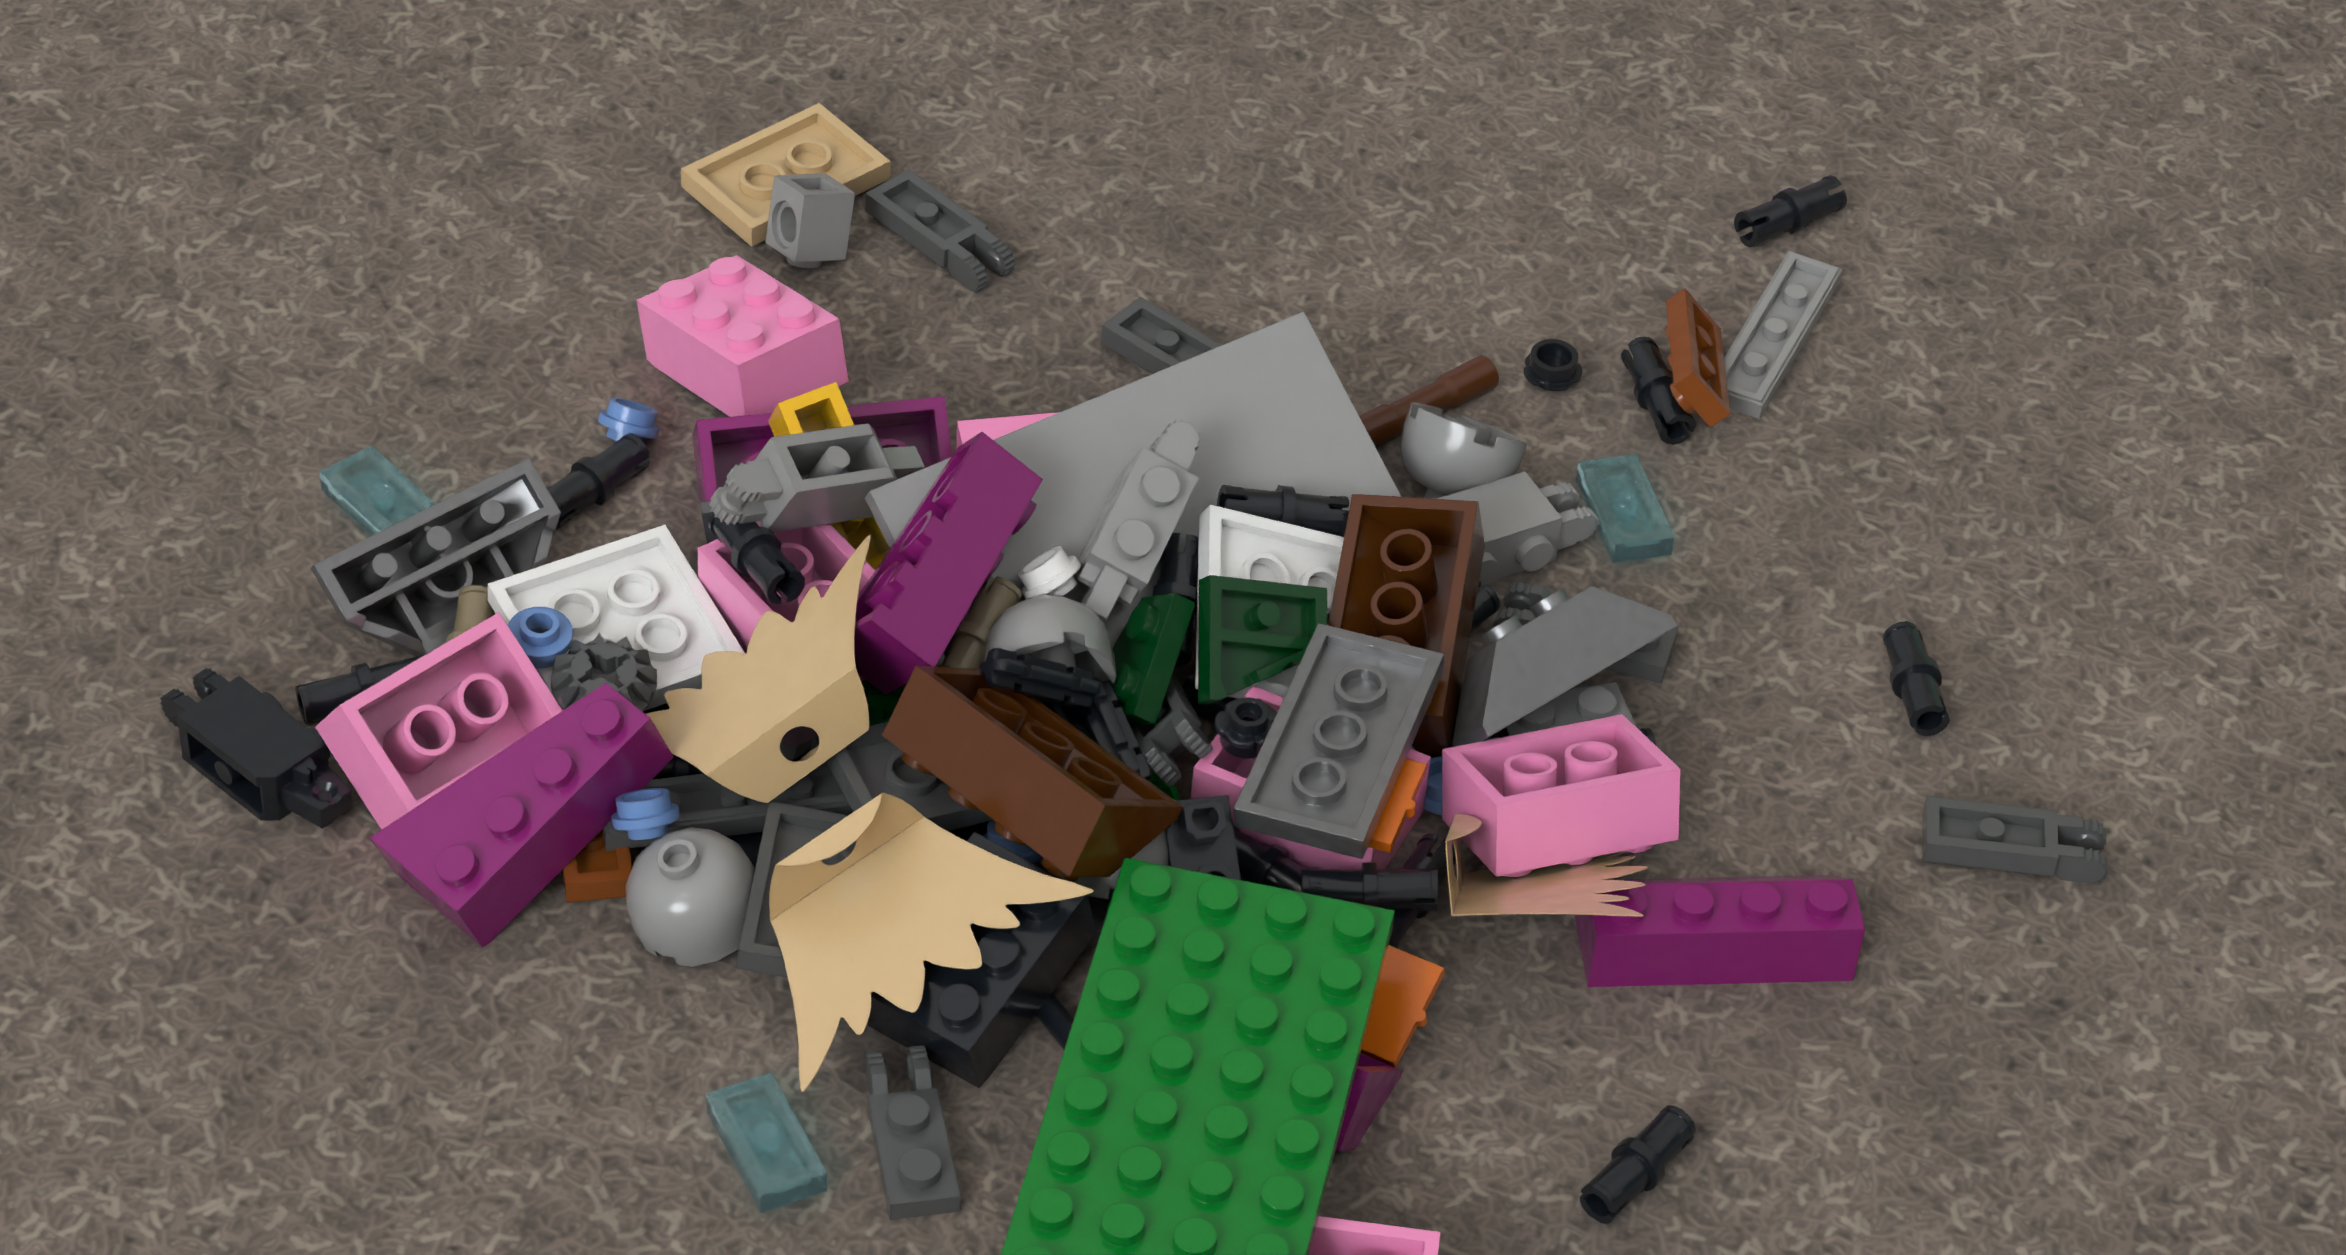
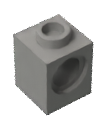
(809, 219)

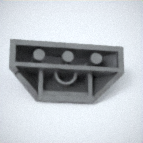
(410, 575)
(1549, 656)

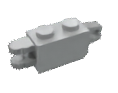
(812, 479)
(1138, 520)
(1526, 523)

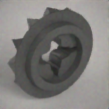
(573, 672)

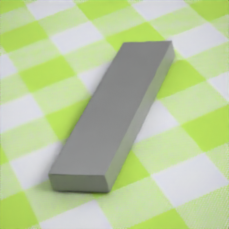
(1777, 331)

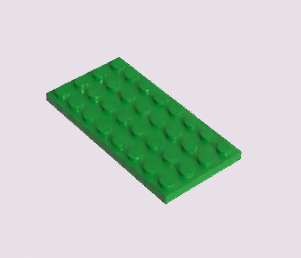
(1203, 1071)

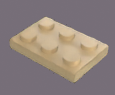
(740, 177)

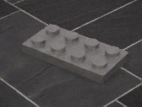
(1339, 741)

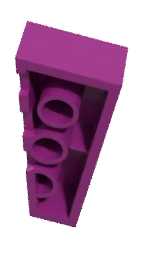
(941, 561)
(524, 813)

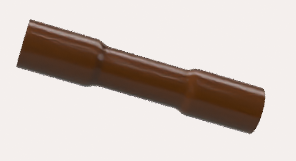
(1446, 392)

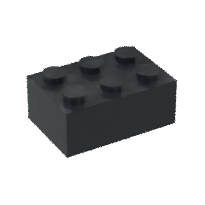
(979, 1013)

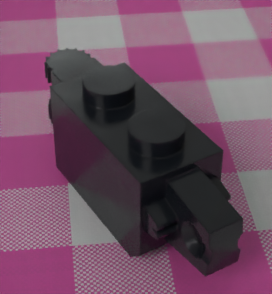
(256, 751)

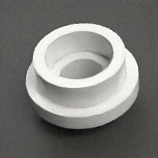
(1049, 574)

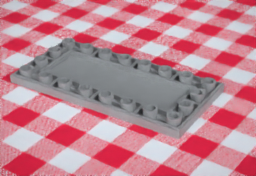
(1264, 418)

